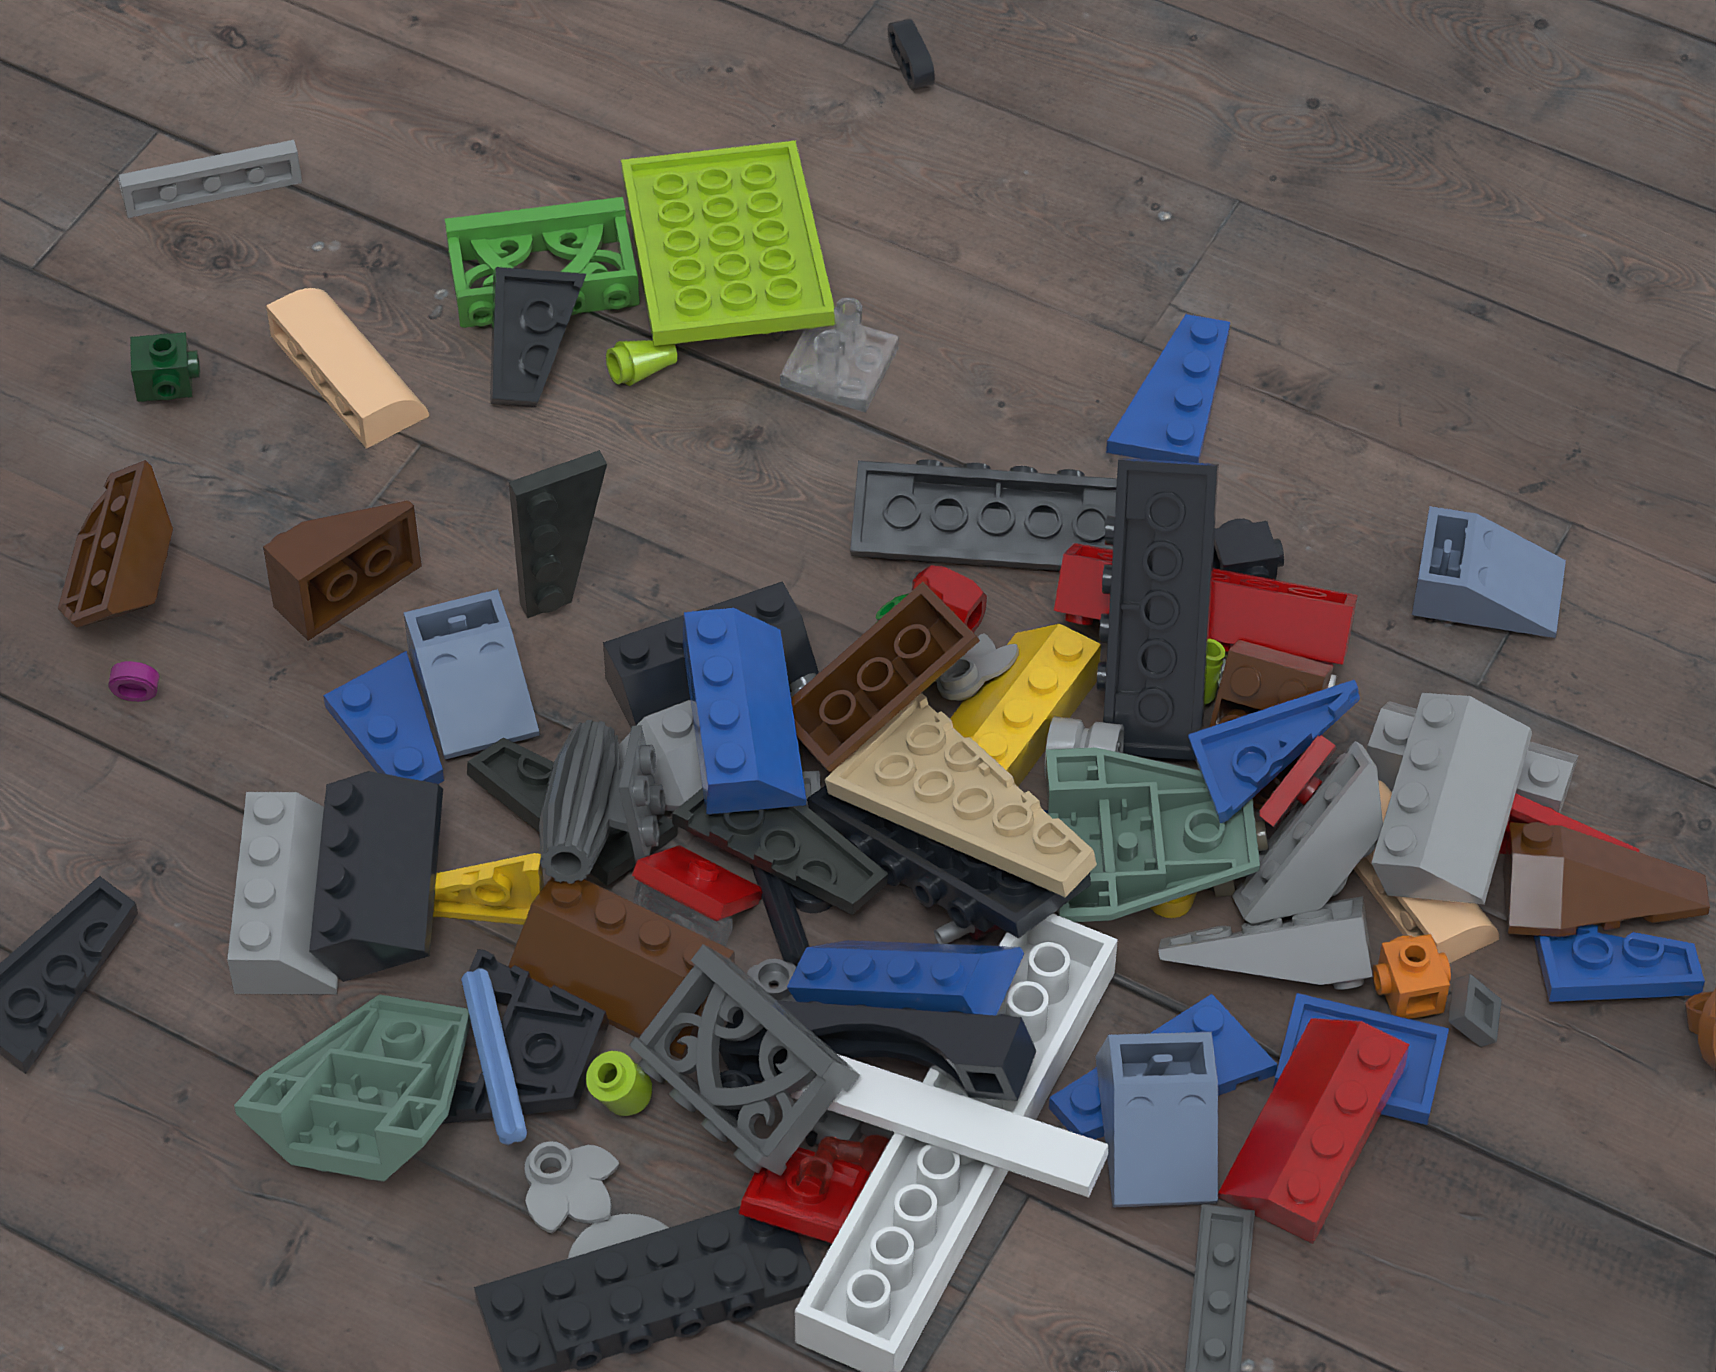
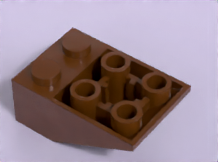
(1262, 679)

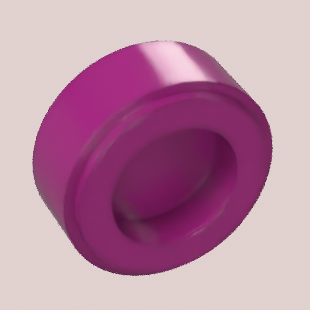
(133, 681)

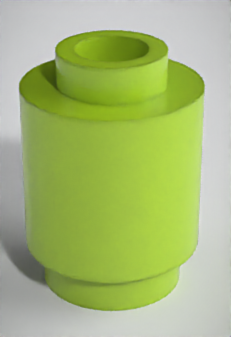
(619, 1083)

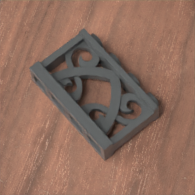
(806, 1061)

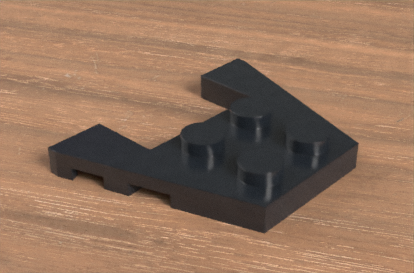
(548, 1043)

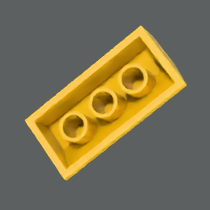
(1016, 708)

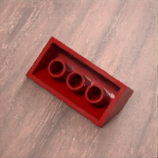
(1315, 1124)

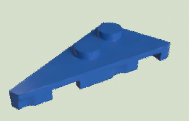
(1253, 749)

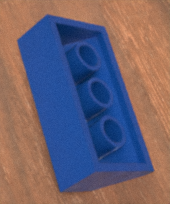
(741, 712)
(907, 975)

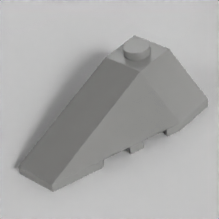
(1309, 948)

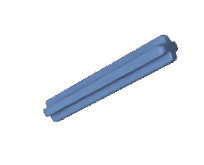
(494, 1057)

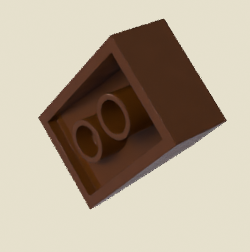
(340, 563)

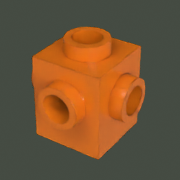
(1412, 976)

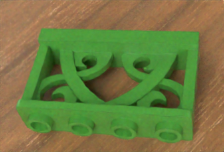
(566, 230)

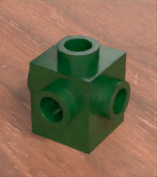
(163, 366)

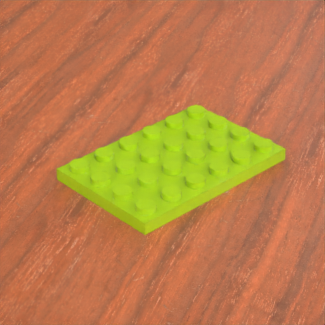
(726, 243)

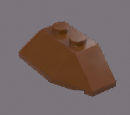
(118, 550)

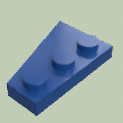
(1617, 967)

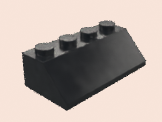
(650, 667)
(376, 873)

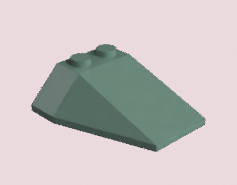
(1147, 828)
(362, 1089)

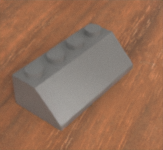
(1543, 776)
(1450, 800)
(277, 898)

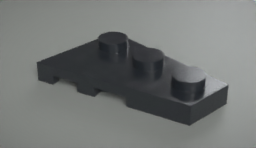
(527, 329)

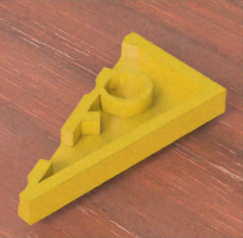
(490, 891)

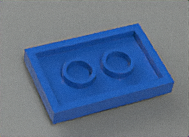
(1418, 1081)

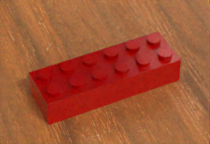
(1242, 607)

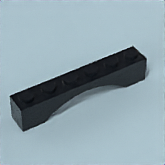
(976, 1051)

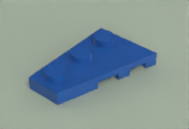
(388, 721)

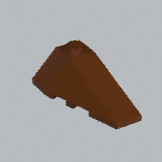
(1576, 880)

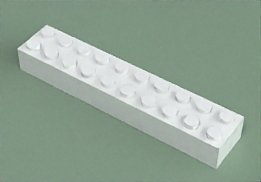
(929, 1201)

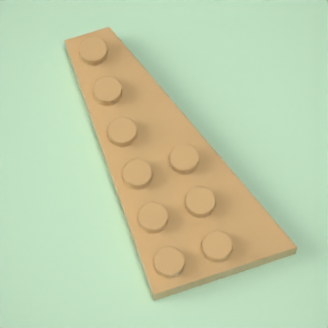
(957, 794)

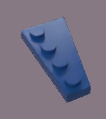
(1176, 398)
(1236, 1059)

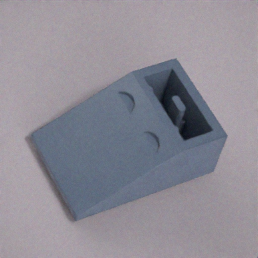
(1486, 576)
(470, 673)
(1160, 1118)

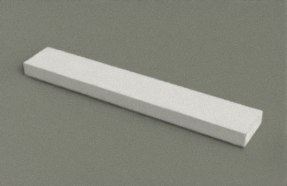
(971, 1128)

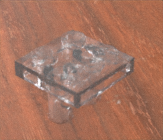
(841, 360)

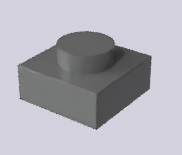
(1475, 1010)

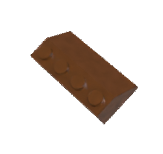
(878, 676)
(609, 953)

